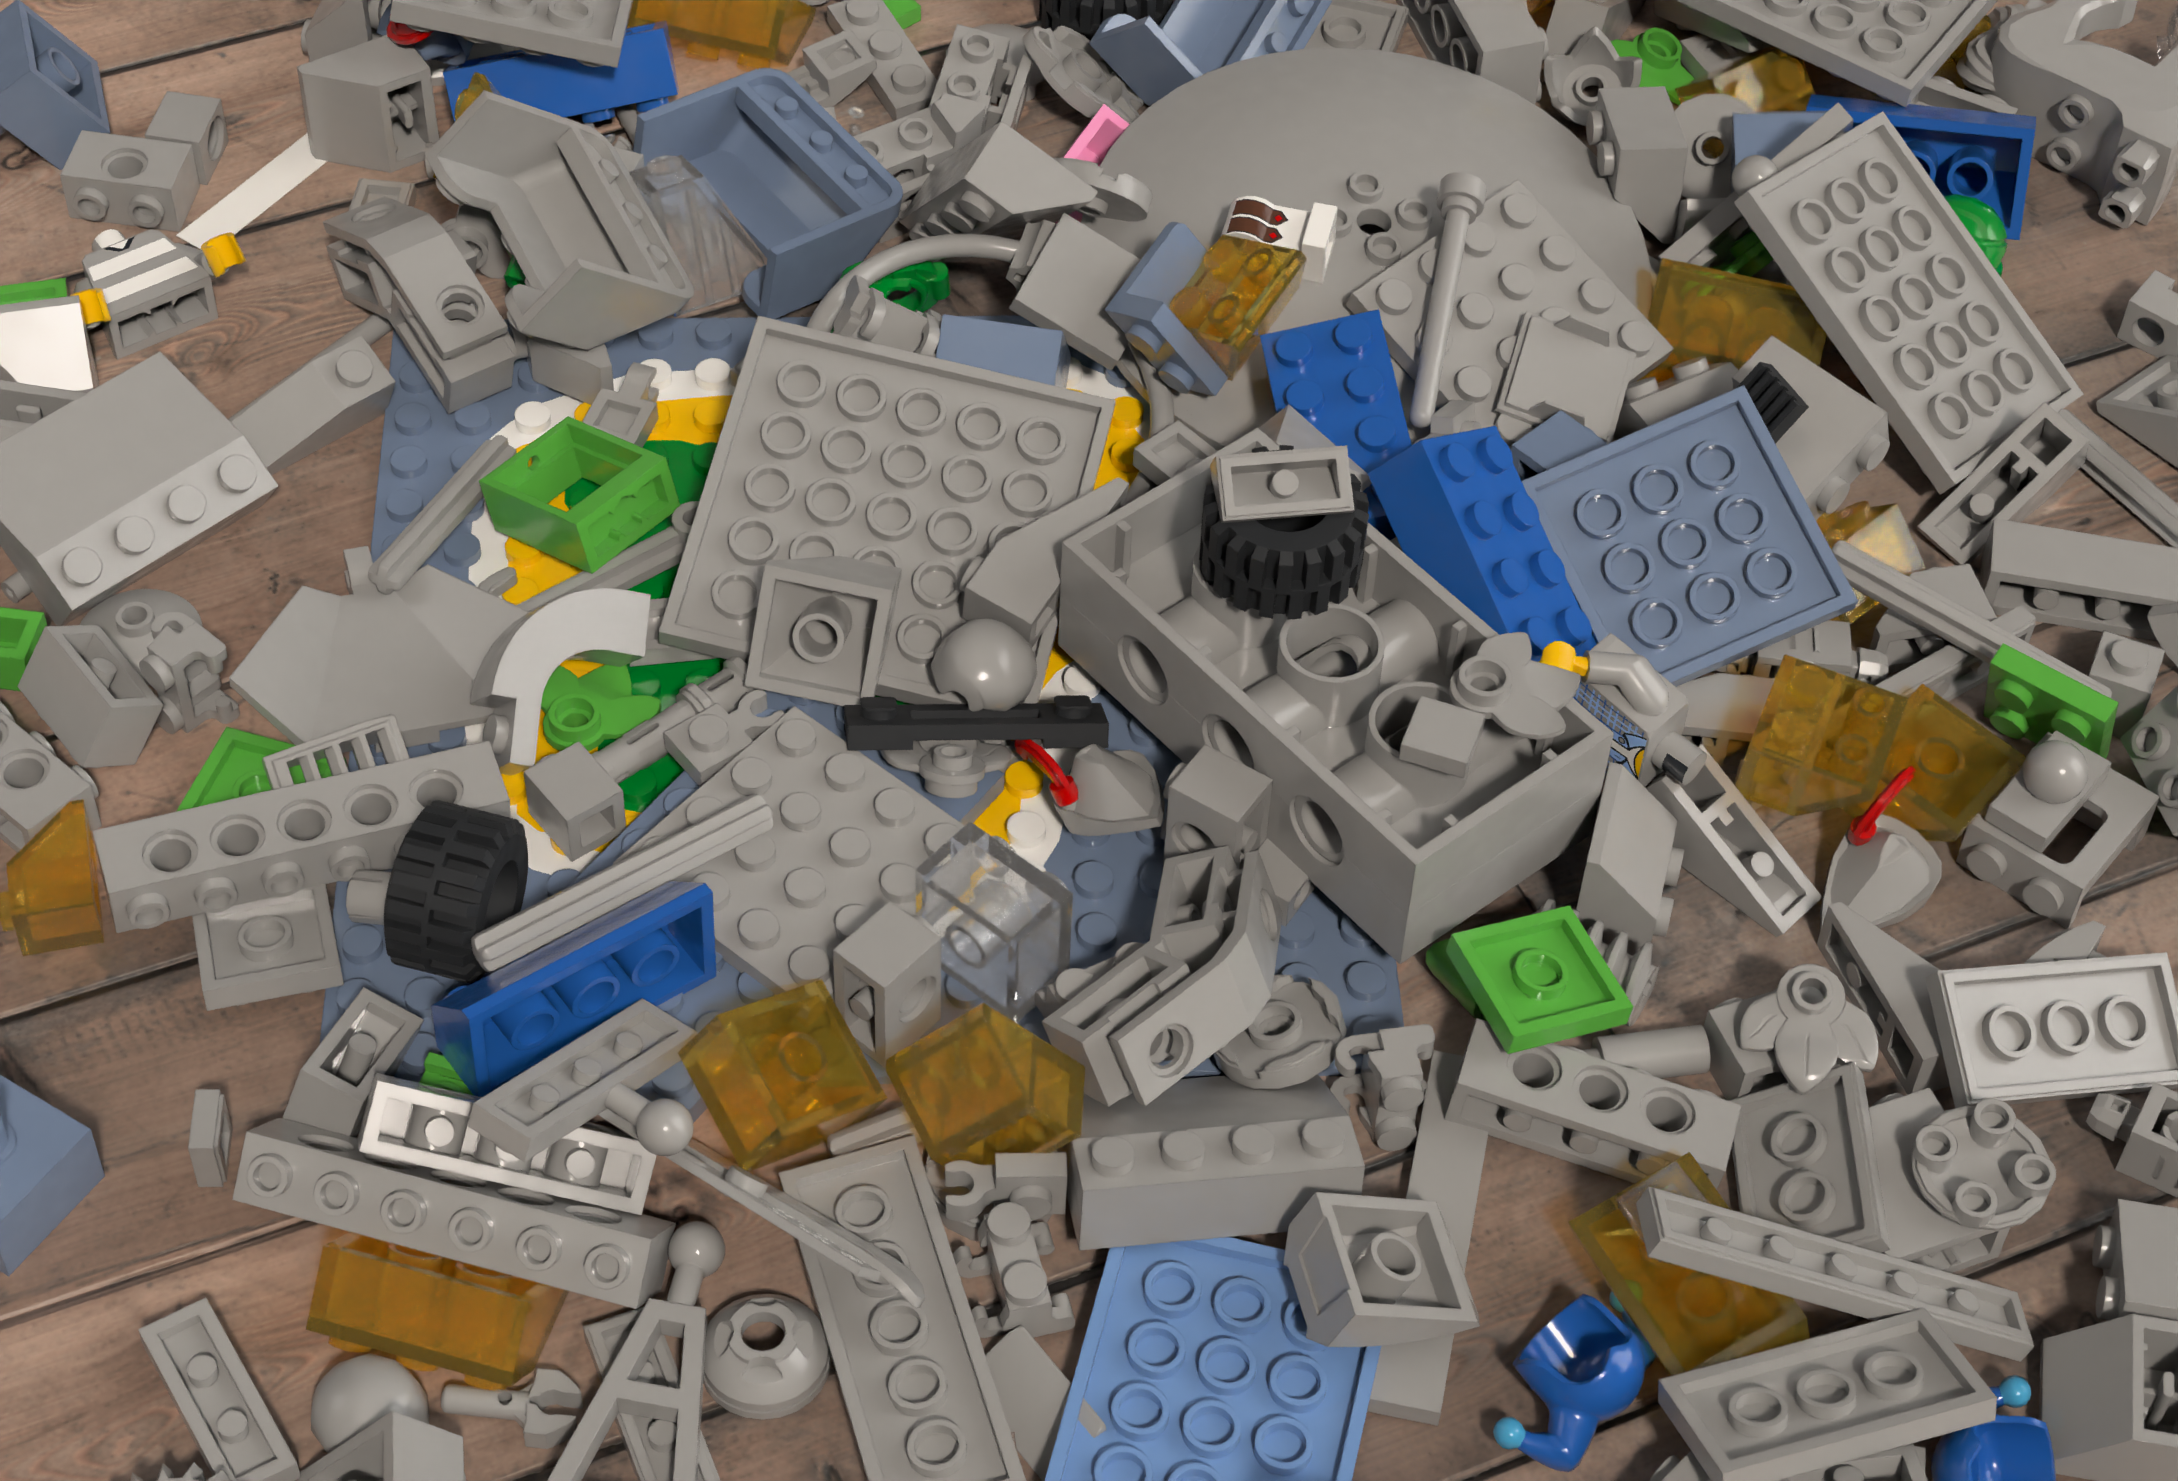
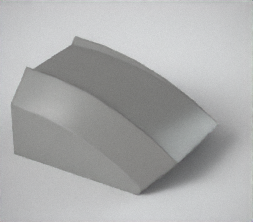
(1376, 1271)

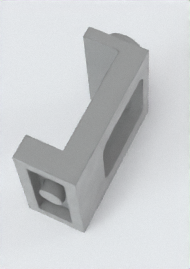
(2116, 810)

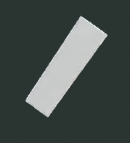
(254, 194)

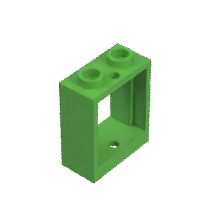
(631, 500)

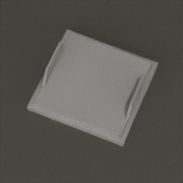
(1566, 369)

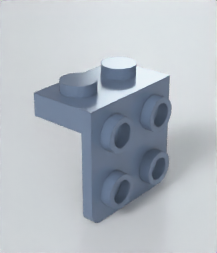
(1150, 325)

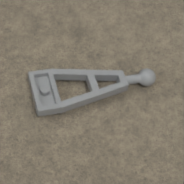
(695, 1253)

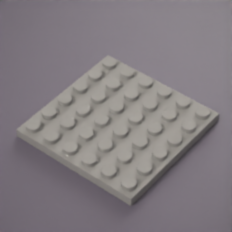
(878, 464)

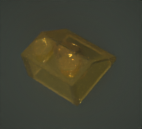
(1955, 763)

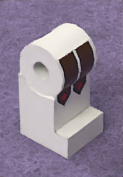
(1286, 227)

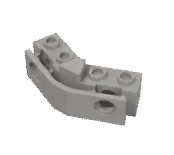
(958, 112)
(427, 287)
(1184, 988)

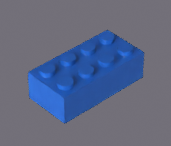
(1345, 387)
(1481, 536)

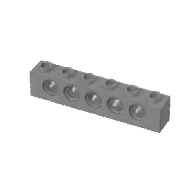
(283, 836)
(454, 1215)

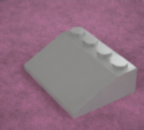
(121, 486)
(1207, 1162)

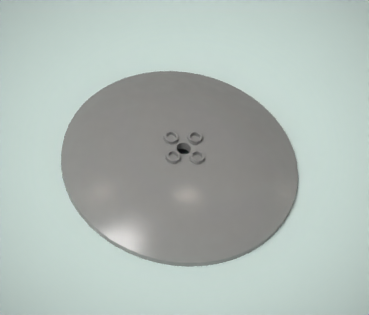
(1357, 136)

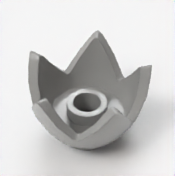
(1589, 64)

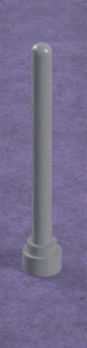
(1460, 202)

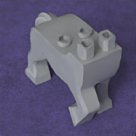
(2094, 106)

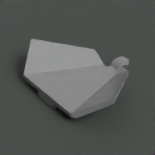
(375, 655)

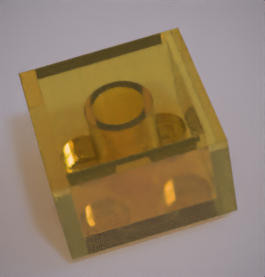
(781, 1075)

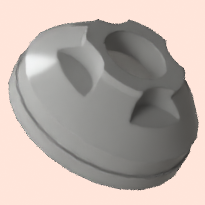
(771, 1380)

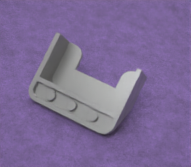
(568, 218)

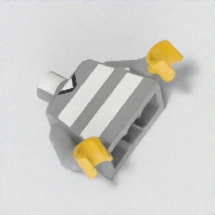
(151, 286)

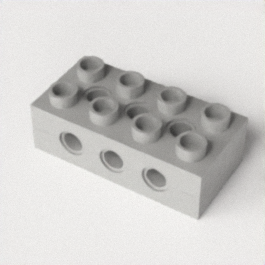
(1327, 713)

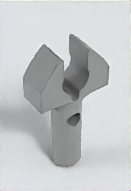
(523, 1406)

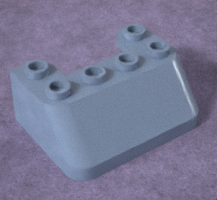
(1201, 38)
(786, 176)

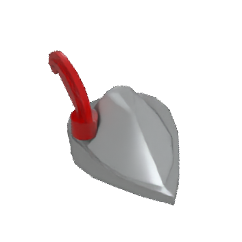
(1104, 791)
(1882, 864)

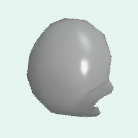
(986, 665)
(360, 1394)

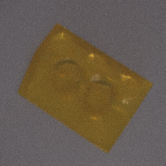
(751, 28)
(1727, 316)
(432, 1310)
(1679, 1311)

